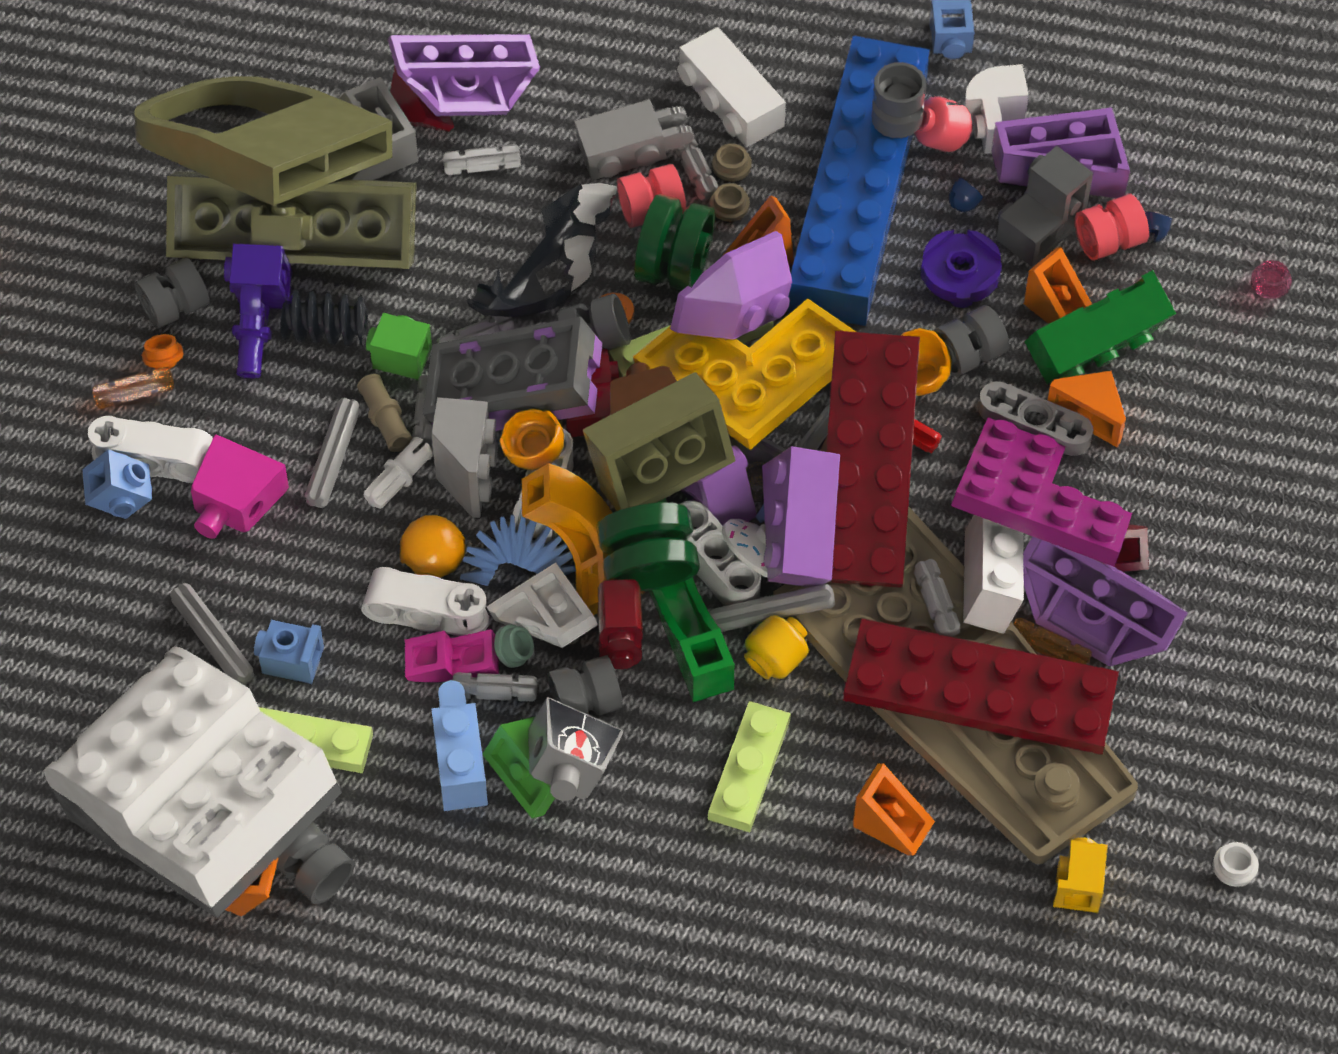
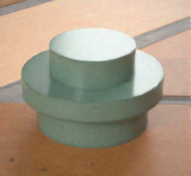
(513, 645)

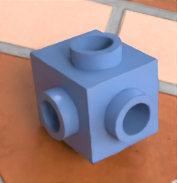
(117, 484)

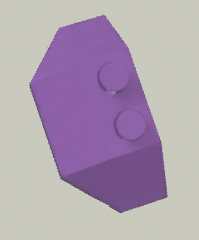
(465, 71)
(737, 292)
(1097, 604)

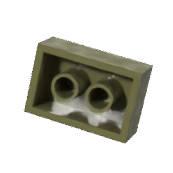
(660, 444)

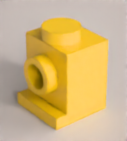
(1081, 876)

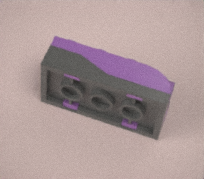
(519, 370)

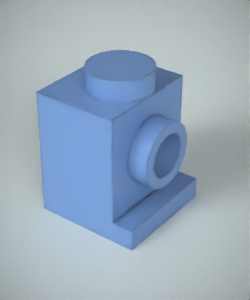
(952, 34)
(289, 651)

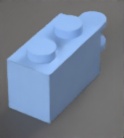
(458, 749)

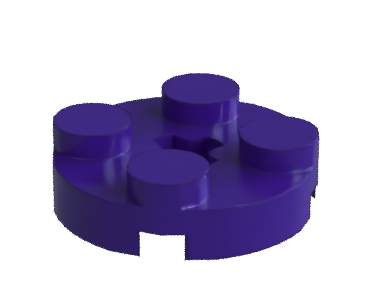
(958, 286)

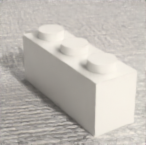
(731, 87)
(992, 574)

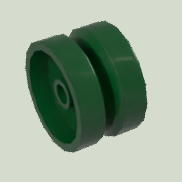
(674, 243)
(649, 545)

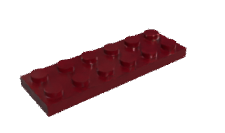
(874, 436)
(981, 686)

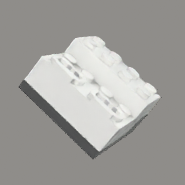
(193, 781)

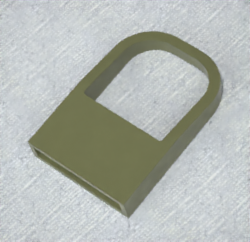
(277, 157)

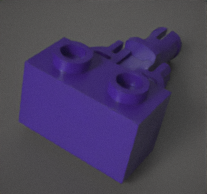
(260, 281)

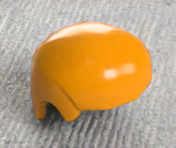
(933, 361)
(532, 439)
(432, 546)

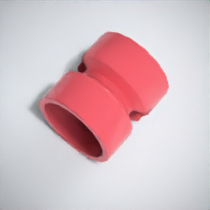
(638, 192)
(1117, 226)

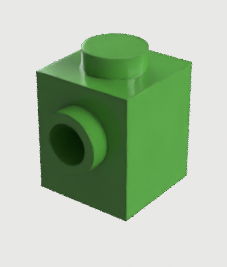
(399, 345)

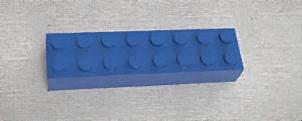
(852, 192)

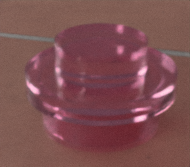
(1271, 279)

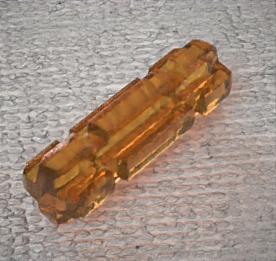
(132, 387)
(1052, 643)

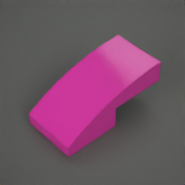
(439, 657)

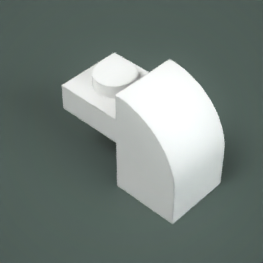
(993, 97)

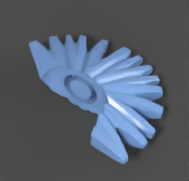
(515, 548)

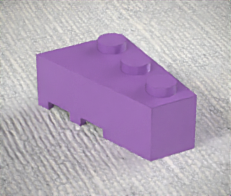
(1084, 135)
(725, 491)
(800, 516)

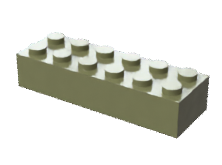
(352, 221)

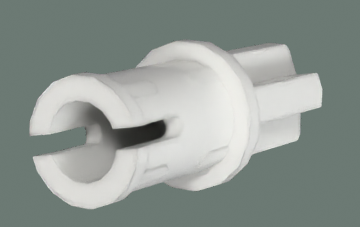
(398, 473)

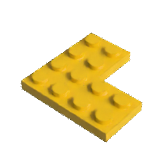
(759, 382)

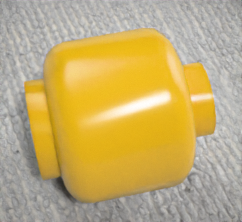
(776, 647)

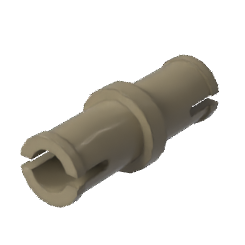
(384, 412)

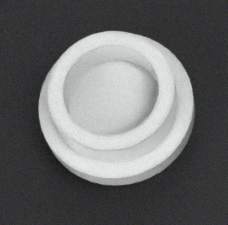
(1235, 864)

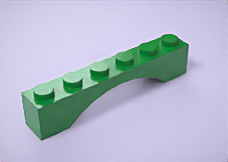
(694, 639)

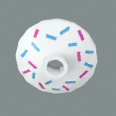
(747, 543)

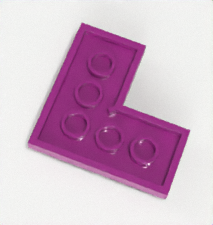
(1013, 486)

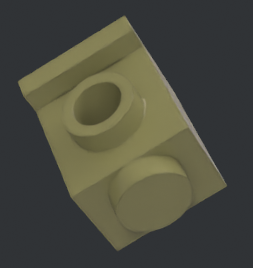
(280, 226)

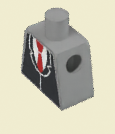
(569, 749)

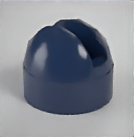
(964, 196)
(1158, 224)

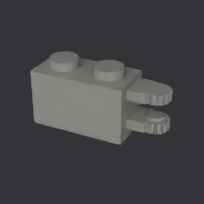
(630, 137)

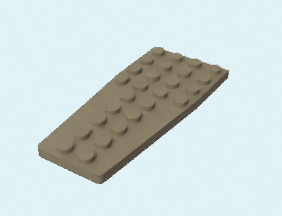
(983, 766)

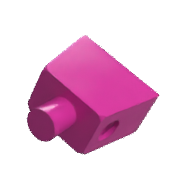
(235, 487)

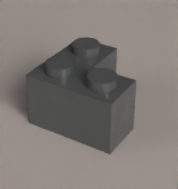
(1048, 208)

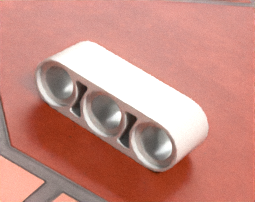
(723, 573)

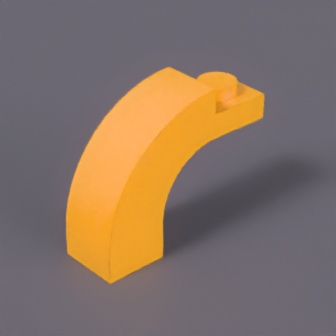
(571, 510)

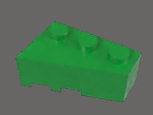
(1101, 329)

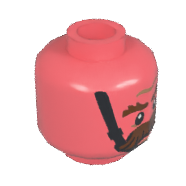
(944, 125)

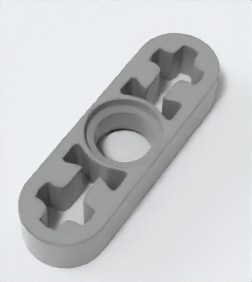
(1027, 403)

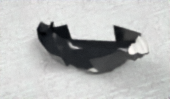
(570, 238)

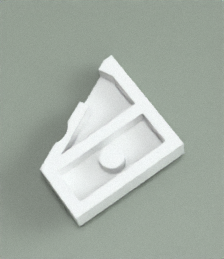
(546, 608)

